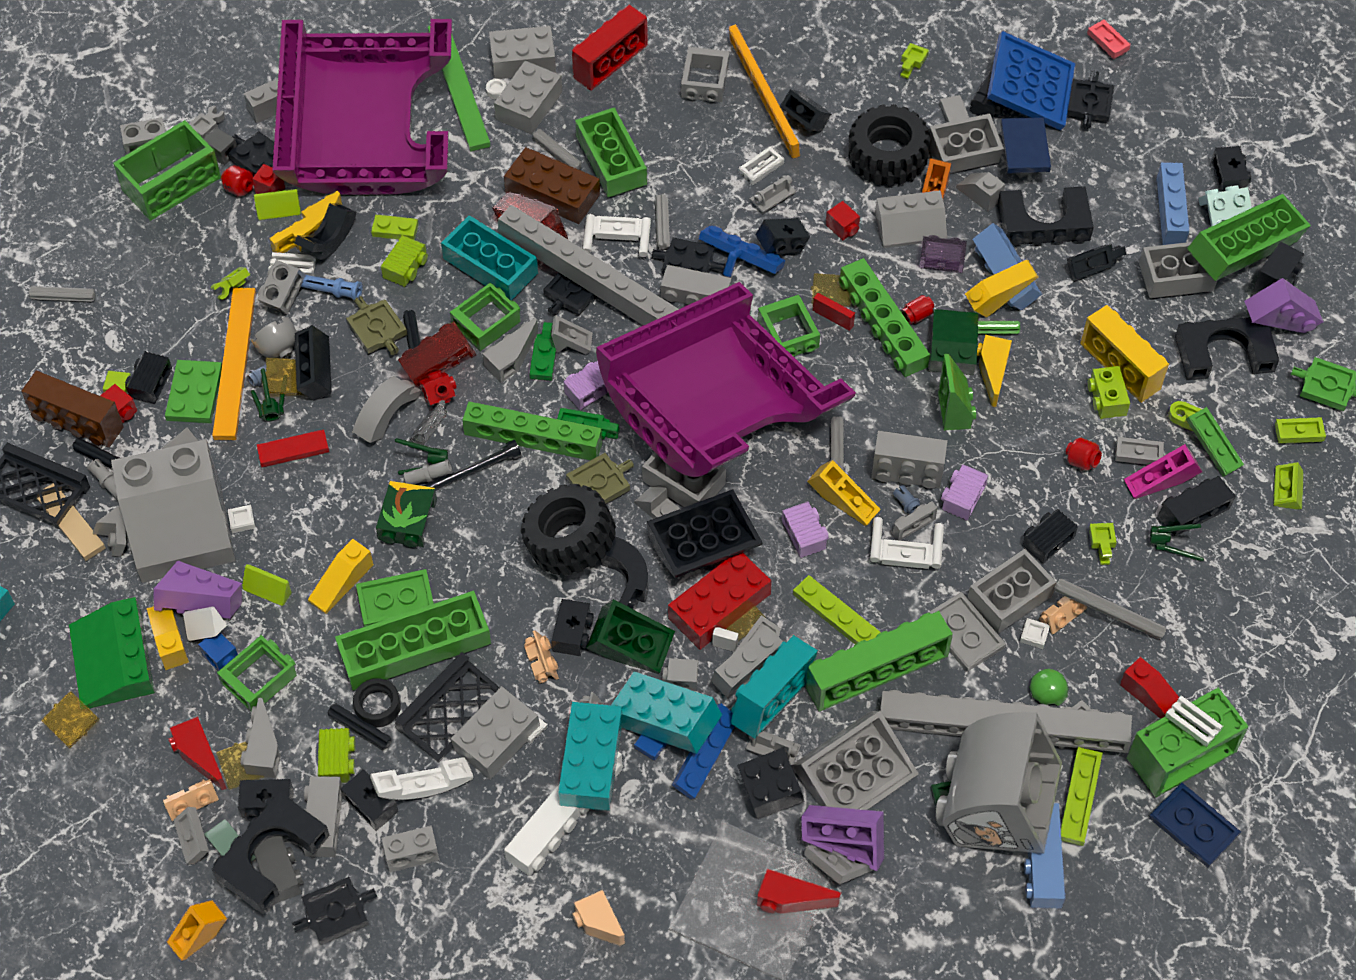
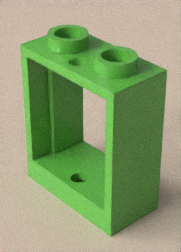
(476, 302)
(786, 309)
(230, 672)

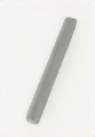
(1110, 609)

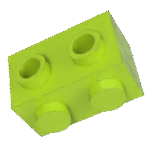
(1109, 392)

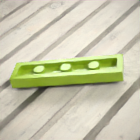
(834, 611)
(1080, 796)

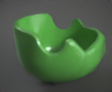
(1049, 687)

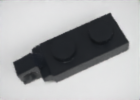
(1094, 260)

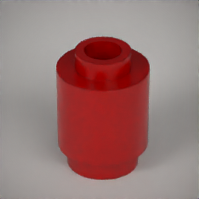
(918, 309)

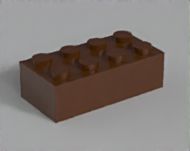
(553, 183)
(72, 409)

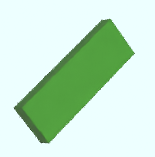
(1214, 442)

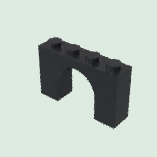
(1023, 229)
(1252, 337)
(279, 818)

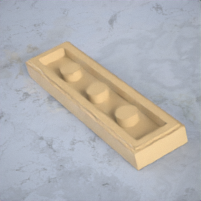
(75, 528)

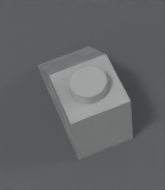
(982, 189)

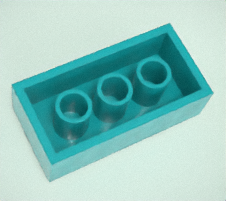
(489, 257)
(772, 686)
(667, 712)
(590, 756)

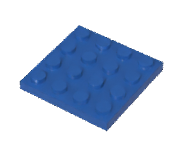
(1031, 80)

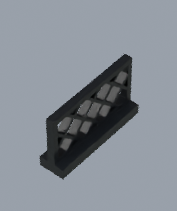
(47, 470)
(430, 698)

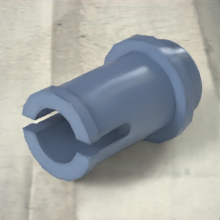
(255, 377)
(906, 499)

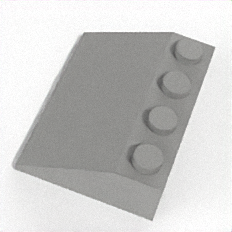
(856, 765)

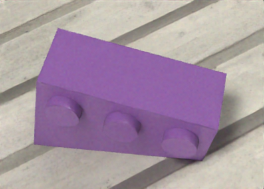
(1284, 307)
(194, 588)
(846, 831)

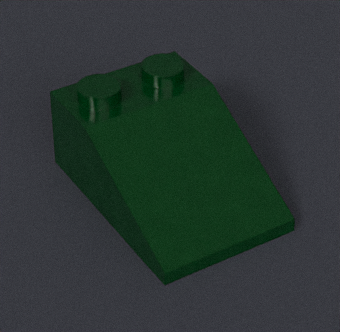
(954, 335)
(630, 637)

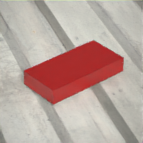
(833, 311)

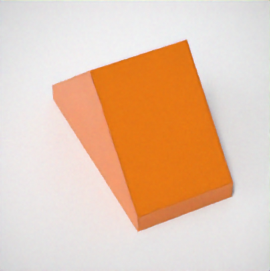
(937, 176)

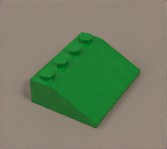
(111, 654)

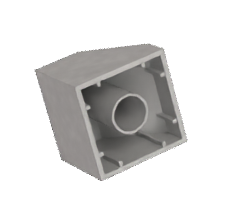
(173, 509)

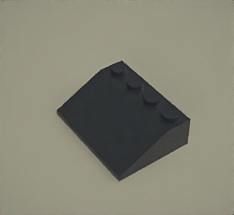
(702, 533)

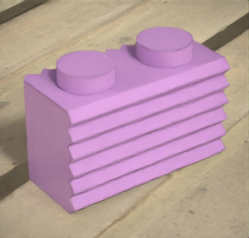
(585, 386)
(964, 491)
(804, 529)

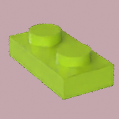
(394, 227)
(1300, 430)

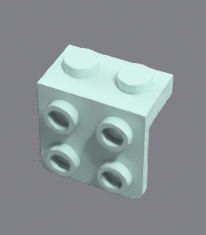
(1225, 204)

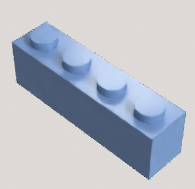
(1172, 203)
(999, 255)
(1046, 869)

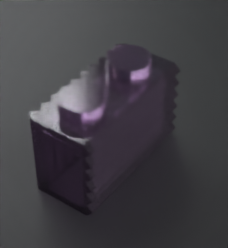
(943, 254)

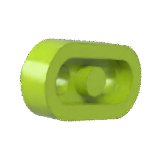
(1184, 409)

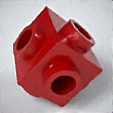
(433, 382)

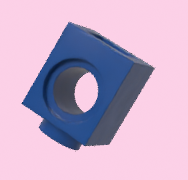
(217, 651)

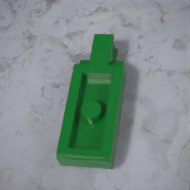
(543, 355)
(609, 429)

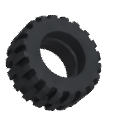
(893, 124)
(577, 549)

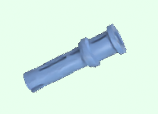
(339, 286)

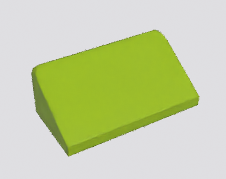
(277, 204)
(1288, 486)
(266, 585)

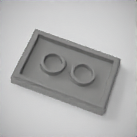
(972, 635)

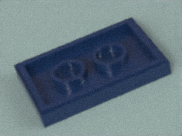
(1025, 145)
(1195, 825)

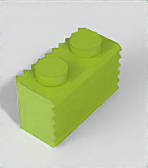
(404, 261)
(335, 753)

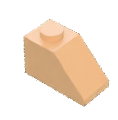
(598, 918)

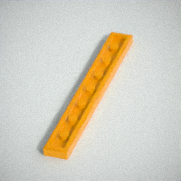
(764, 91)
(234, 364)

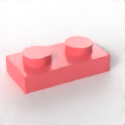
(1108, 39)

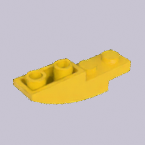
(312, 218)

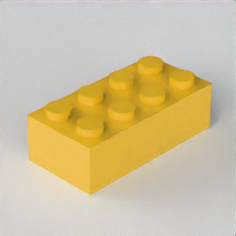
(1118, 344)

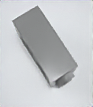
(705, 59)

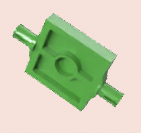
(1327, 383)

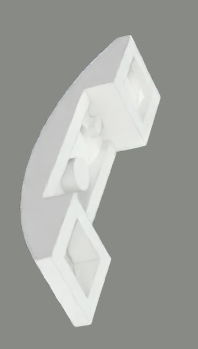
(422, 783)

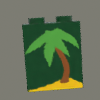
(405, 514)

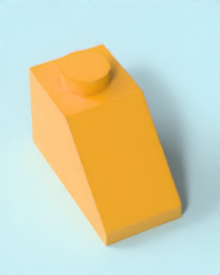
(196, 929)

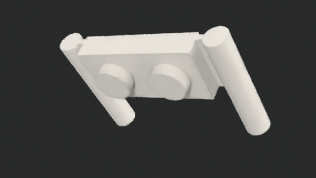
(619, 229)
(906, 553)

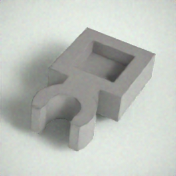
(205, 124)

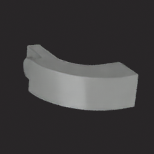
(381, 406)

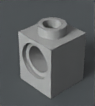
(682, 673)

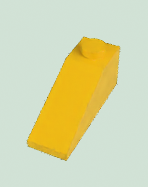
(1000, 288)
(992, 364)
(843, 492)
(341, 576)
(167, 637)

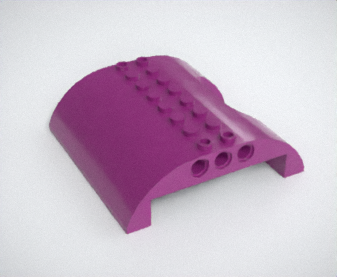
(350, 110)
(709, 380)

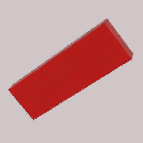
(292, 448)

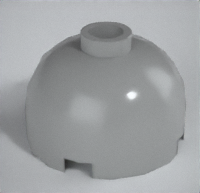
(276, 339)

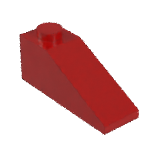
(1149, 687)
(195, 750)
(789, 894)

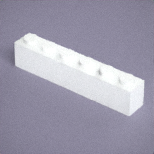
(545, 831)

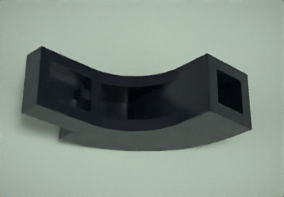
(329, 234)
(631, 564)

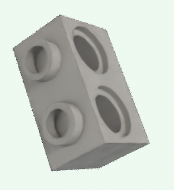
(140, 133)
(286, 288)
(410, 848)

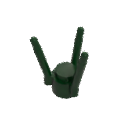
(269, 409)
(435, 455)
(1161, 534)

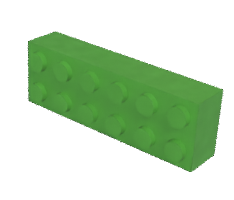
(1248, 237)
(414, 639)
(878, 660)

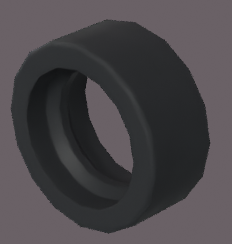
(372, 686)

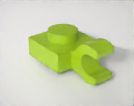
(913, 57)
(233, 279)
(1103, 537)

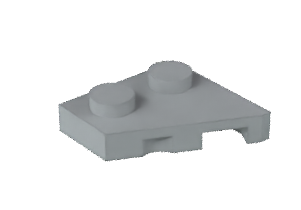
(836, 864)

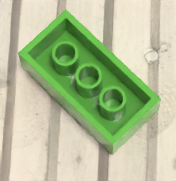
(611, 152)

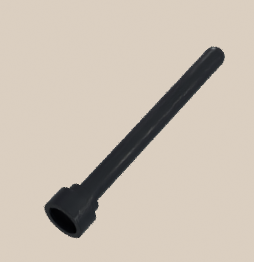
(509, 451)

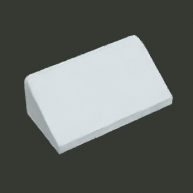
(203, 623)

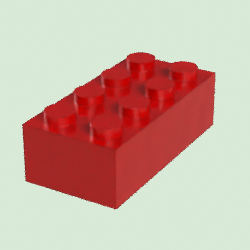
(609, 47)
(719, 599)

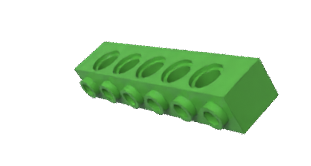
(884, 318)
(532, 431)

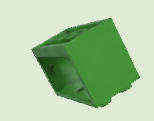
(174, 184)
(1174, 756)

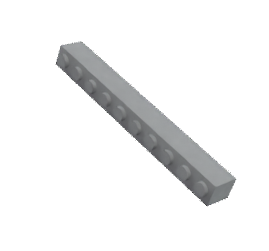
(582, 267)
(953, 715)

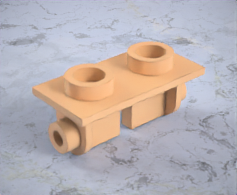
(1059, 617)
(546, 664)
(197, 796)

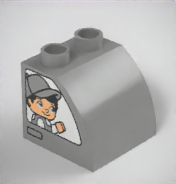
(1001, 784)

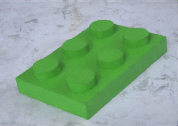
(194, 391)
(393, 596)

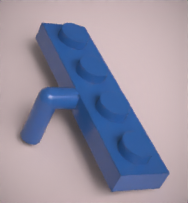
(737, 248)
(698, 765)

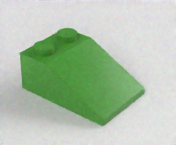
(955, 397)

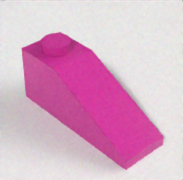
(1164, 473)

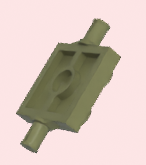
(376, 325)
(602, 476)

